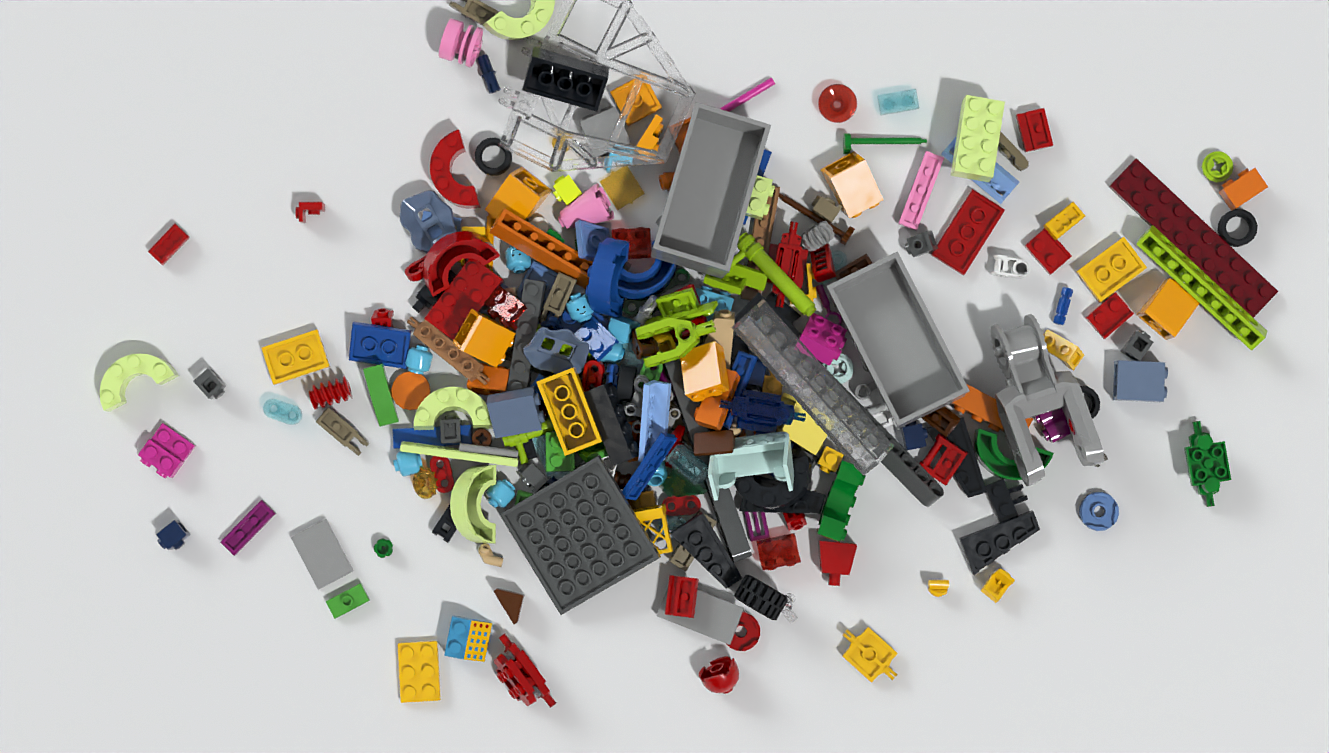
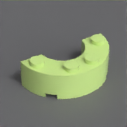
(521, 28)
(124, 370)
(451, 399)
(466, 504)

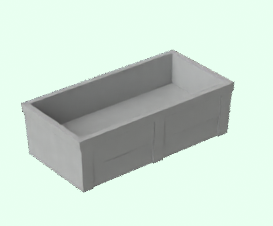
(710, 190)
(897, 340)

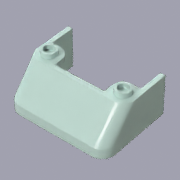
(753, 457)

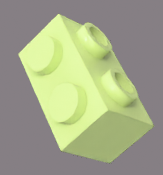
(757, 204)

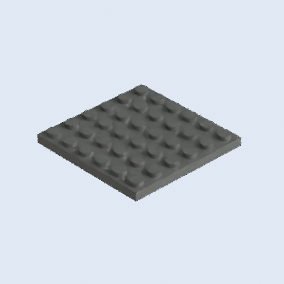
(580, 535)

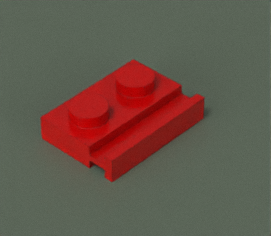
(1034, 130)
(1047, 251)
(1109, 315)
(681, 596)

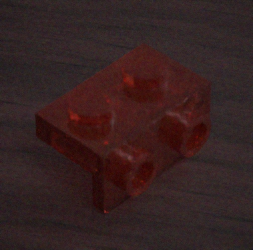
(639, 241)
(505, 307)
(778, 552)

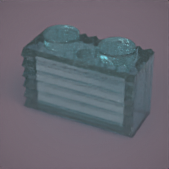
(688, 464)

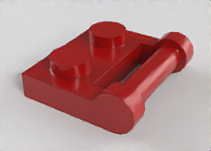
(947, 463)

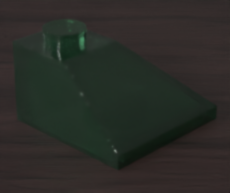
(679, 486)

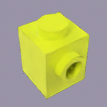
(566, 190)

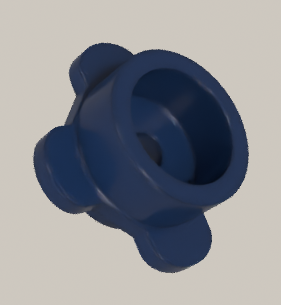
(552, 321)

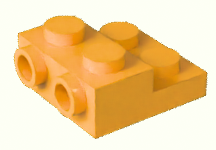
(650, 137)

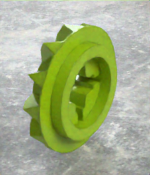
(1219, 158)

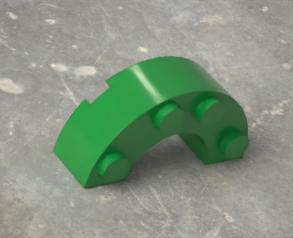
(994, 461)
(838, 501)

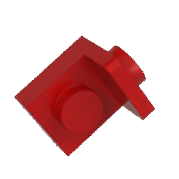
(312, 208)
(382, 317)
(795, 521)

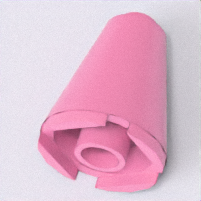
(589, 207)

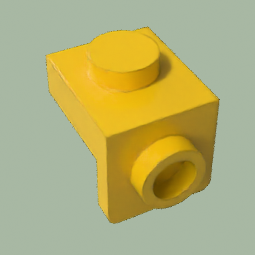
(997, 584)

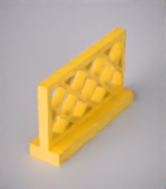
(652, 513)

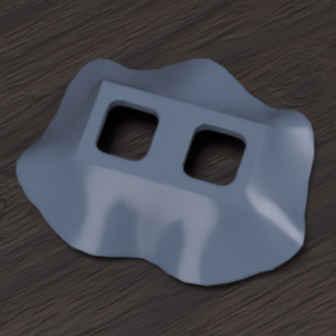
(441, 215)
(551, 359)

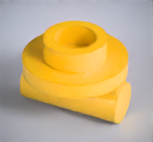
(938, 587)

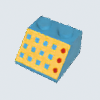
(468, 639)

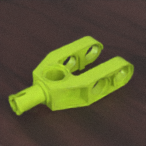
(683, 347)

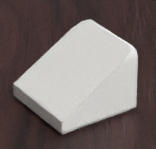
(881, 414)

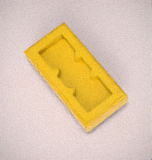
(1064, 220)

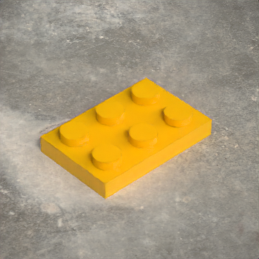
(1111, 269)
(295, 357)
(419, 671)

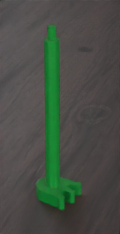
(847, 141)

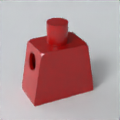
(836, 559)

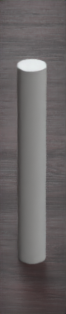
(488, 450)

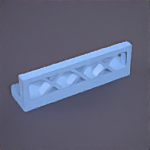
(1001, 181)
(654, 414)

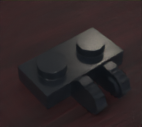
(1002, 501)

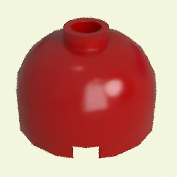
(720, 676)

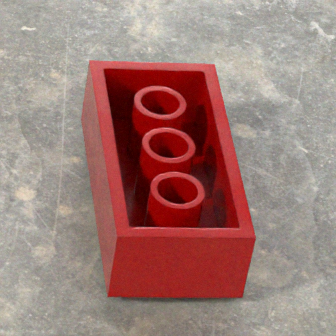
(466, 292)

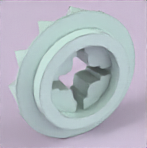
(847, 367)

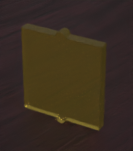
(622, 187)

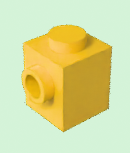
(829, 460)

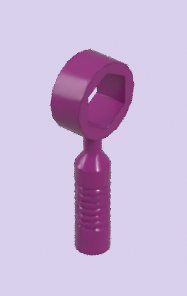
(826, 304)

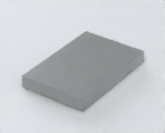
(322, 554)

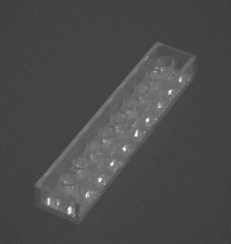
(813, 387)

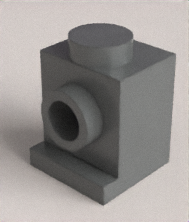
(927, 244)
(1144, 341)
(204, 380)
(533, 477)

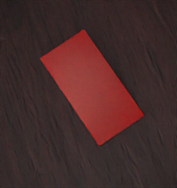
(968, 232)

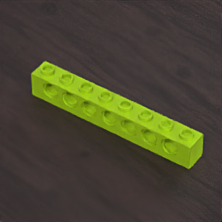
(1202, 287)

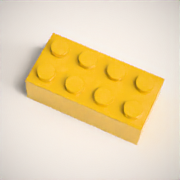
(569, 411)

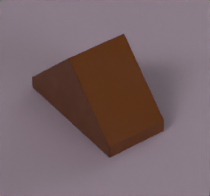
(511, 603)

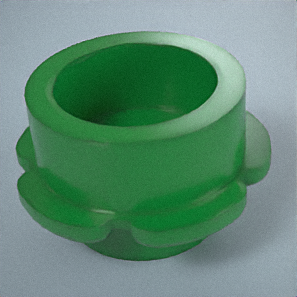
(388, 548)

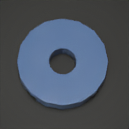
(1110, 507)

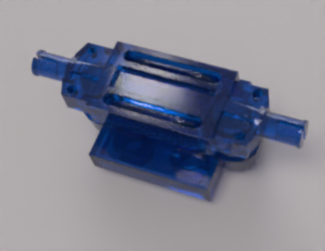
(760, 411)

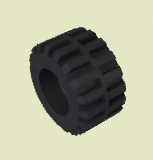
(761, 597)

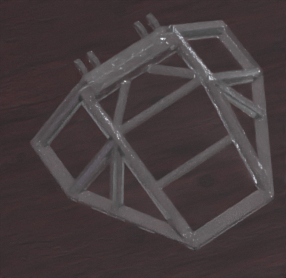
(604, 56)

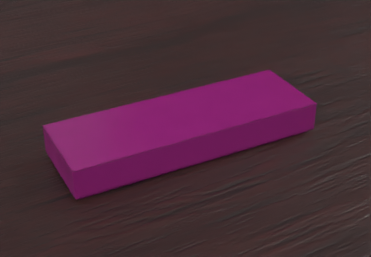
(248, 527)

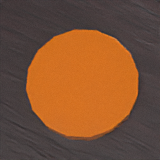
(410, 390)

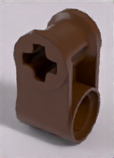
(644, 347)

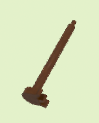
(845, 236)

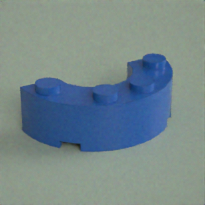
(604, 277)
(648, 283)

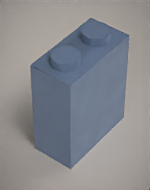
(1139, 381)
(515, 412)

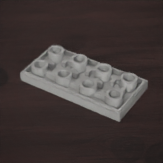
(711, 618)

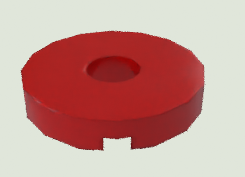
(752, 636)

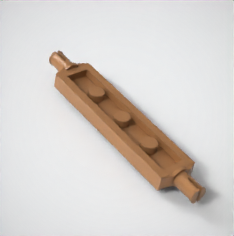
(448, 351)

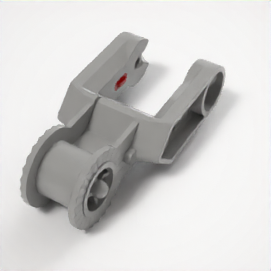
(1035, 390)

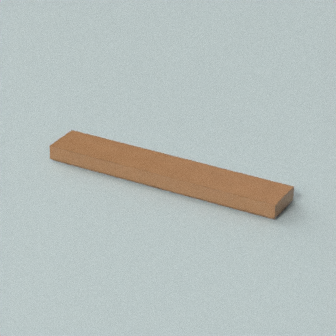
(762, 233)

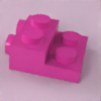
(166, 451)

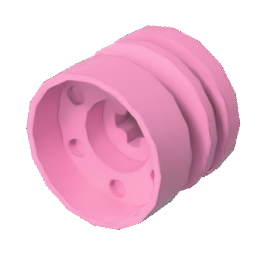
(459, 42)

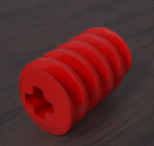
(330, 393)

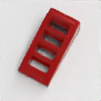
(827, 273)

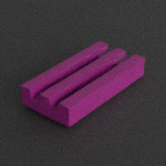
(759, 536)

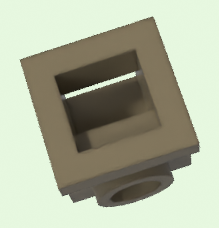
(825, 208)

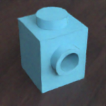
(622, 328)

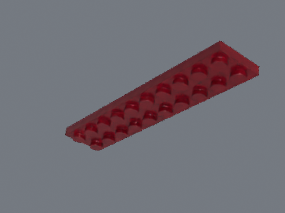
(1191, 235)

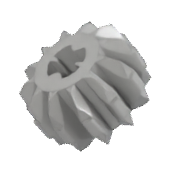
(817, 236)

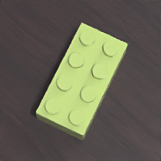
(977, 138)

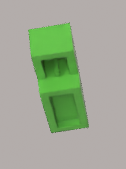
(381, 395)

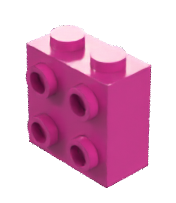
(823, 338)

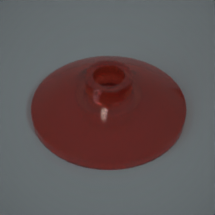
(841, 94)

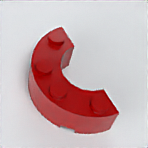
(441, 172)
(450, 250)

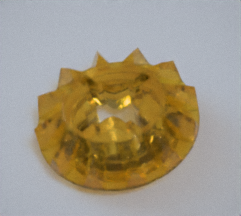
(419, 482)

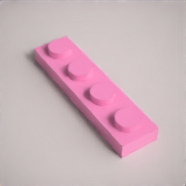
(921, 190)

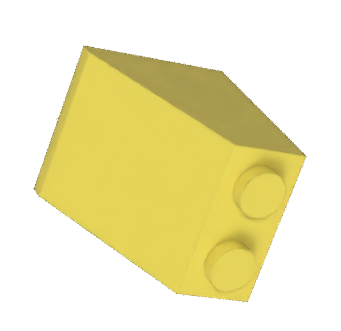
(804, 434)

